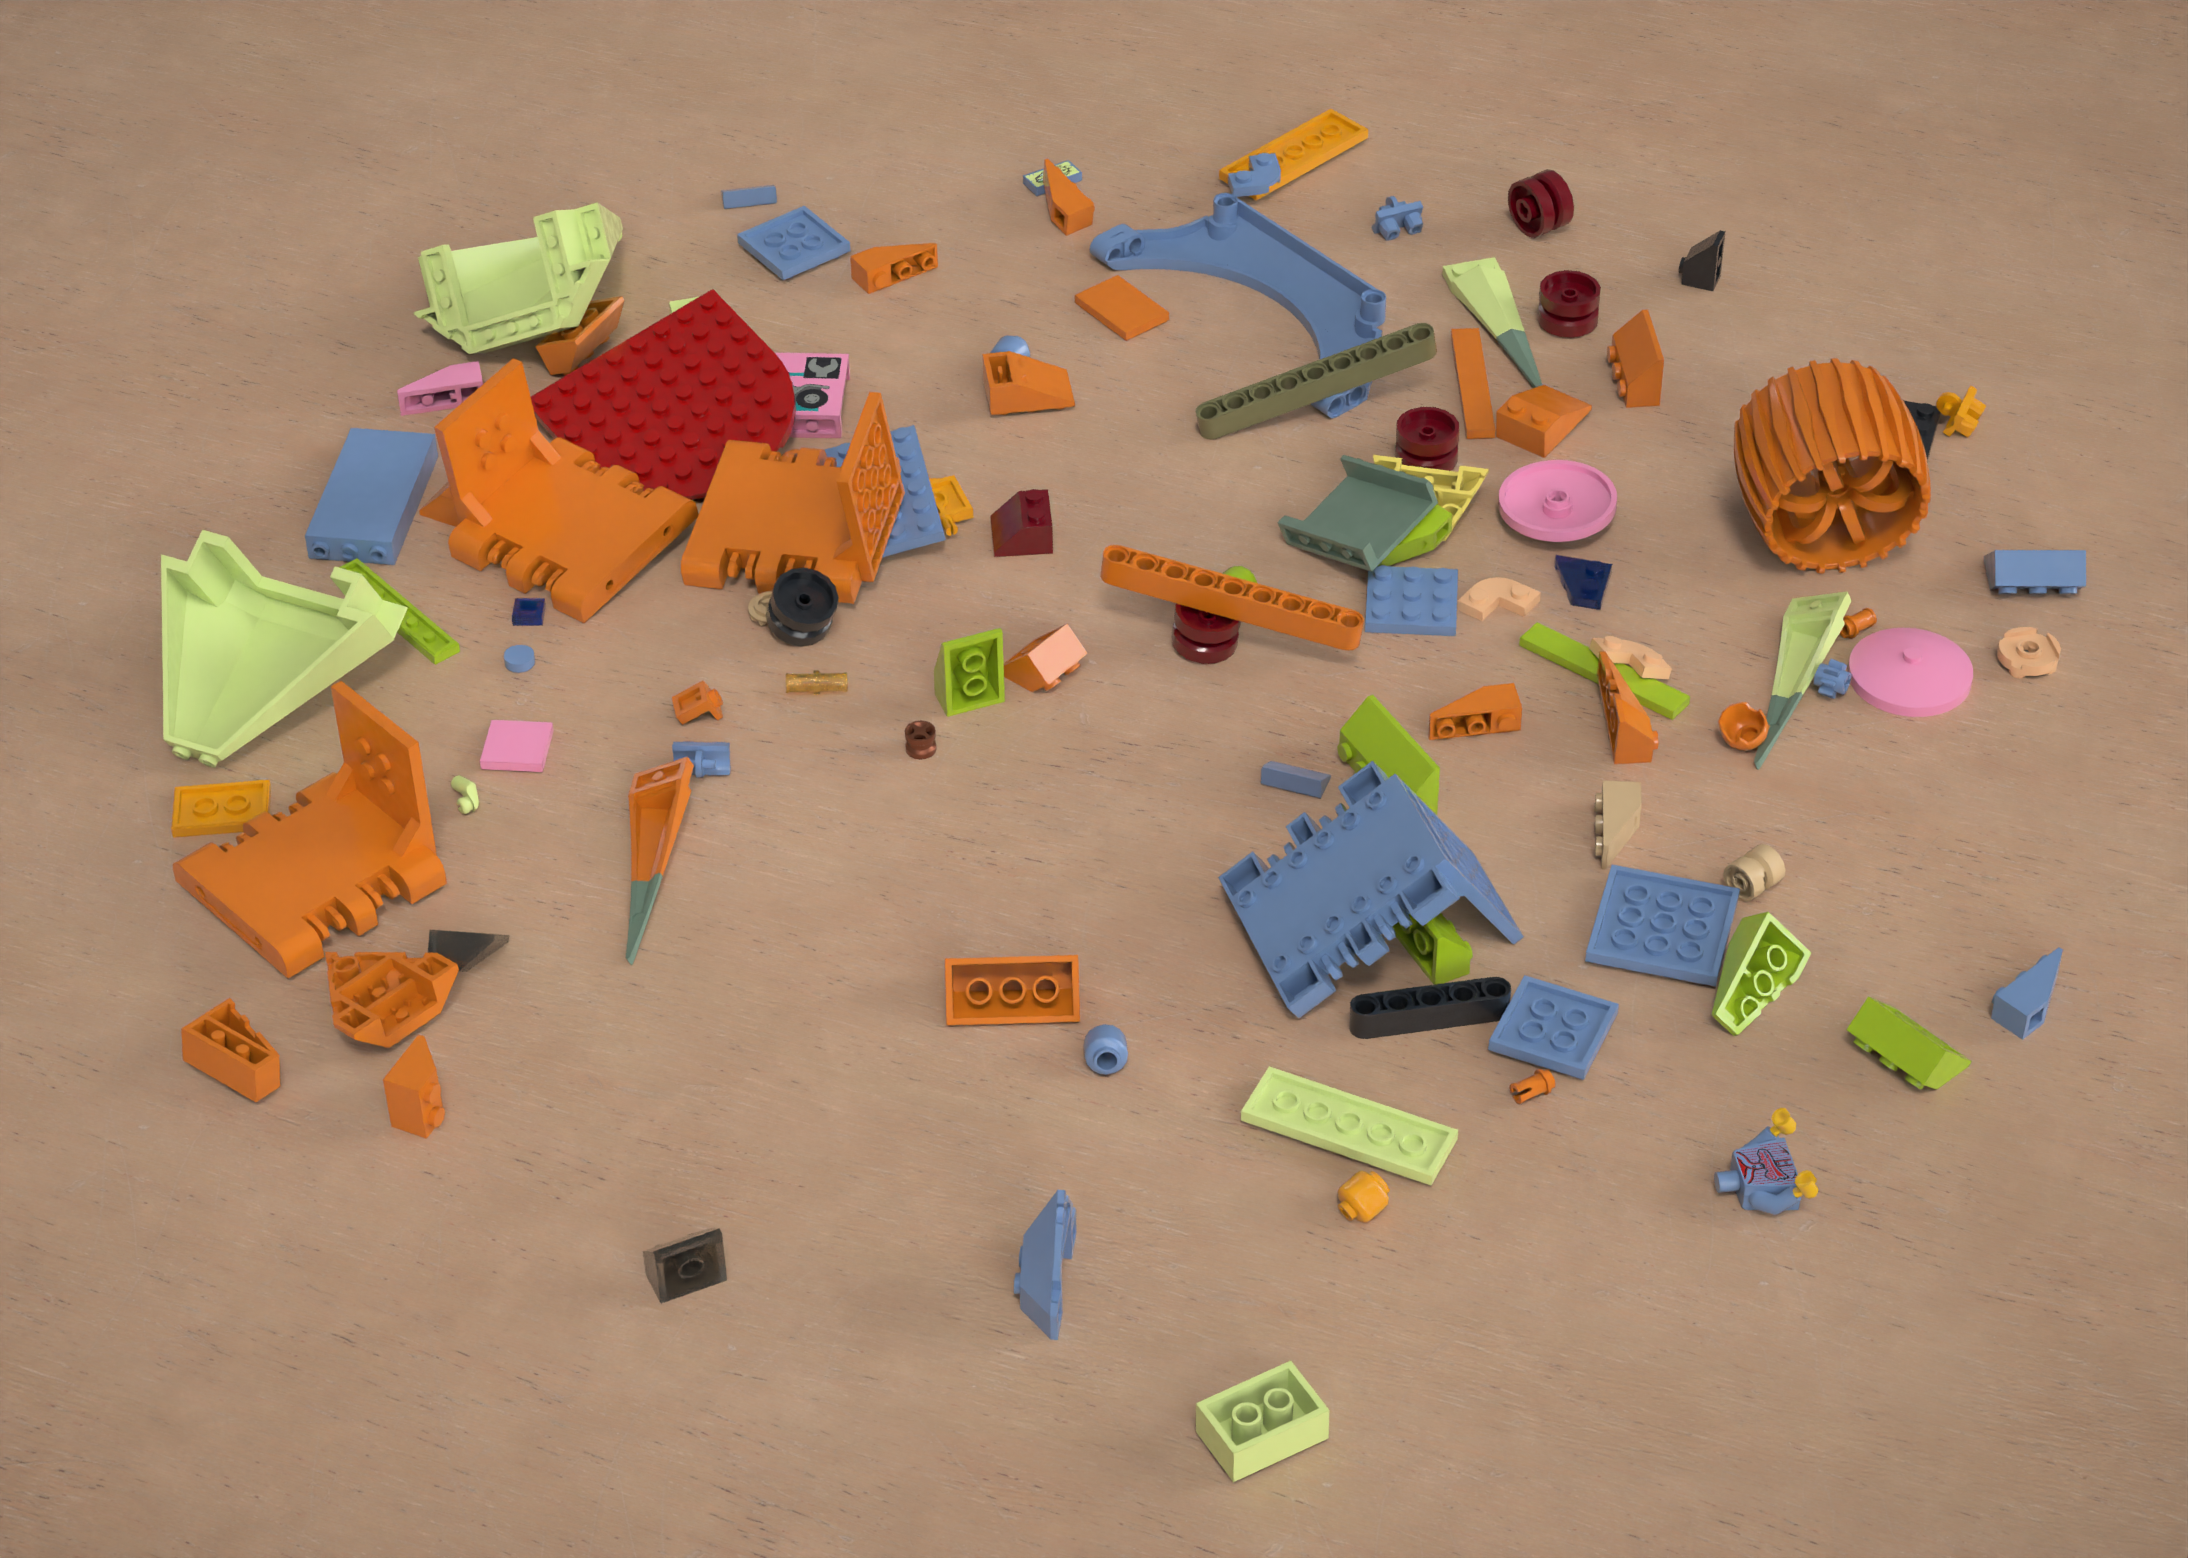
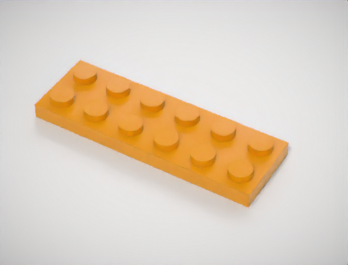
(1305, 147)

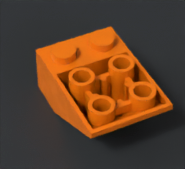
(1024, 384)

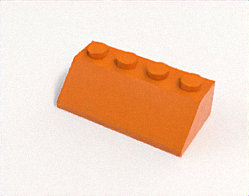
(1012, 990)

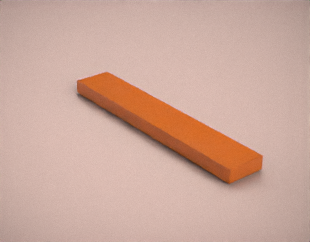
(1472, 383)

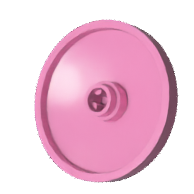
(1557, 500)
(1910, 672)

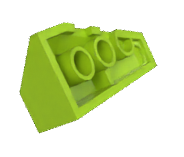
(1756, 969)

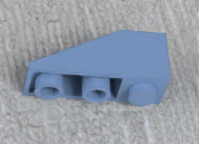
(2025, 1001)

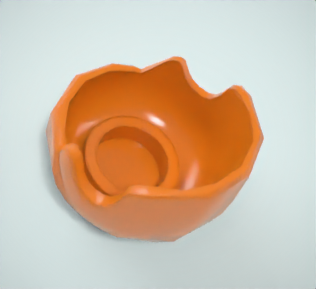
(1743, 726)

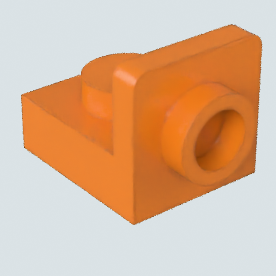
(696, 701)

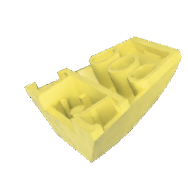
(1451, 488)

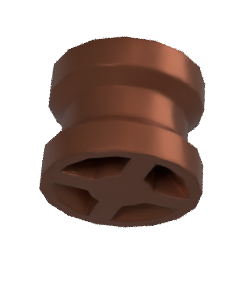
(920, 739)

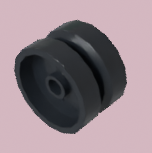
(802, 607)

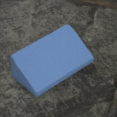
(749, 196)
(1294, 779)

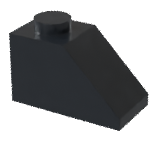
(1704, 263)

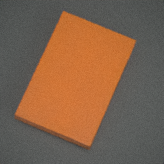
(1122, 307)

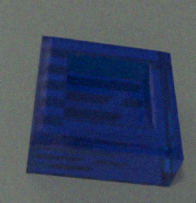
(528, 612)

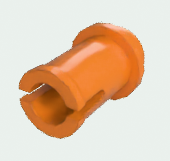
(1857, 623)
(1539, 1083)

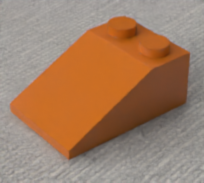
(1539, 419)

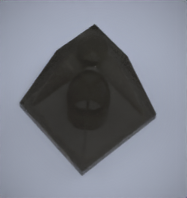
(465, 947)

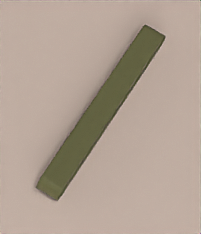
(1316, 381)

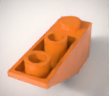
(1066, 203)
(889, 265)
(1478, 713)

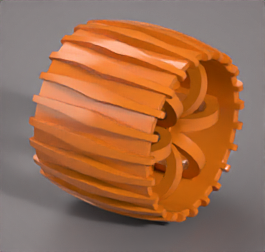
(1848, 507)

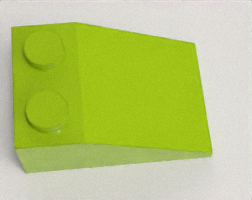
(970, 672)

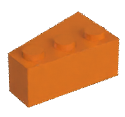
(231, 1051)

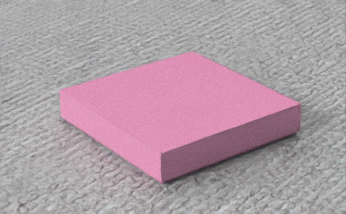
(516, 745)

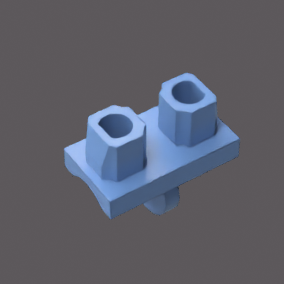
(1397, 215)
(707, 757)

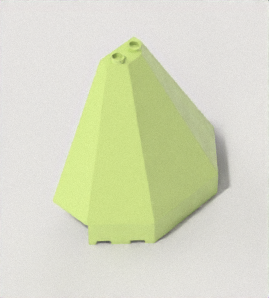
(520, 287)
(254, 647)

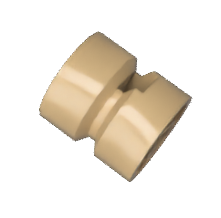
(1755, 872)

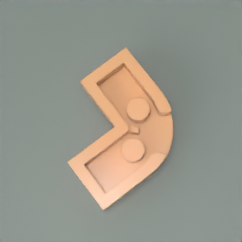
(1495, 592)
(1639, 657)

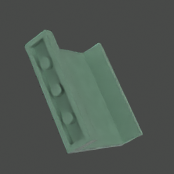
(1362, 515)

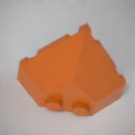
(386, 994)

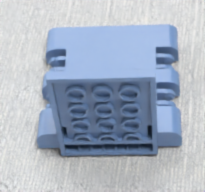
(1353, 885)

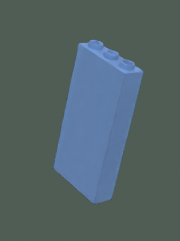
(372, 496)

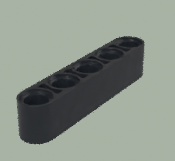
(1429, 1007)

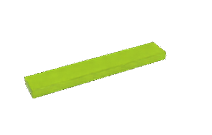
(415, 626)
(1584, 662)

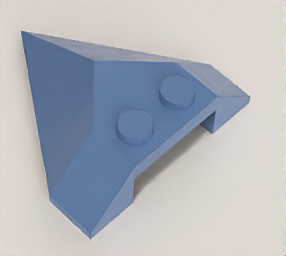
(1040, 1259)

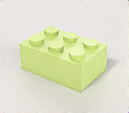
(1262, 1421)

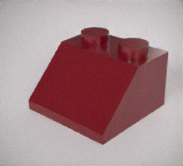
(1023, 525)

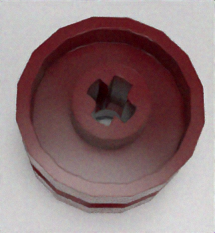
(1540, 203)
(1569, 303)
(1427, 438)
(1204, 635)

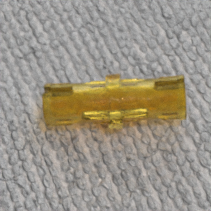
(837, 681)

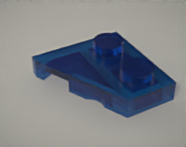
(1584, 580)

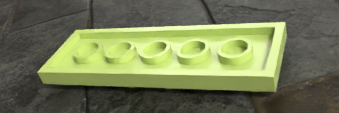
(1349, 1125)

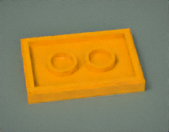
(218, 807)

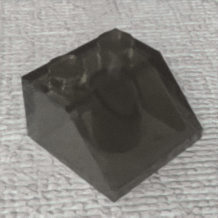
(686, 1264)

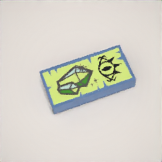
(1034, 180)

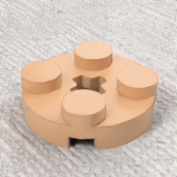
(2042, 657)

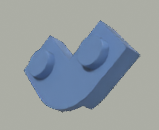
(1263, 174)

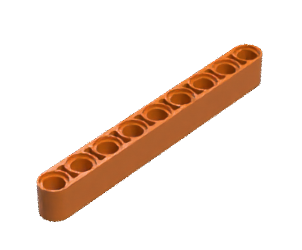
(1232, 597)

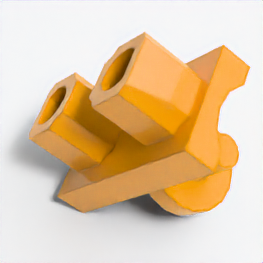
(1962, 412)

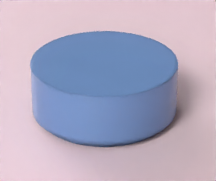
(519, 658)

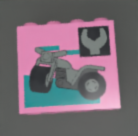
(818, 392)

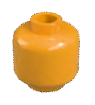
(1363, 1196)

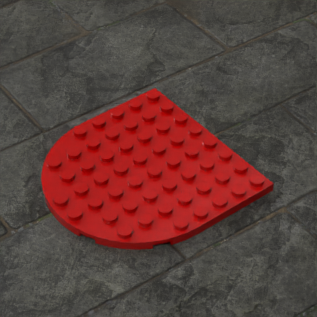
(674, 398)

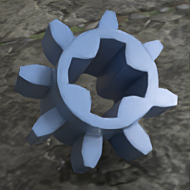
(1832, 678)

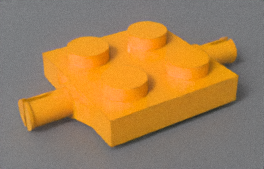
(950, 502)

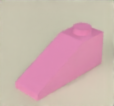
(441, 389)

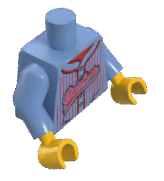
(1765, 1171)

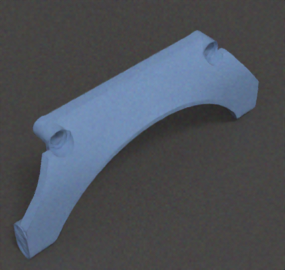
(1262, 255)

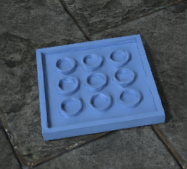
(1663, 925)

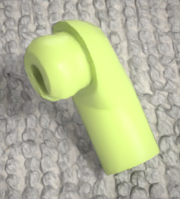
(468, 789)

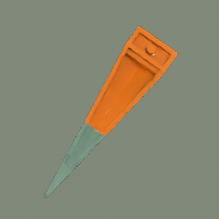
(656, 811)

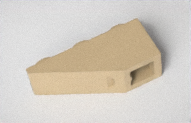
(1619, 817)

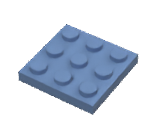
(793, 242)
(1412, 601)
(1553, 1027)

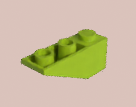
(1423, 536)

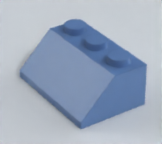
(2036, 570)

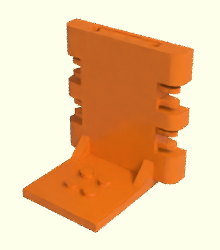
(548, 503)
(799, 511)
(334, 854)

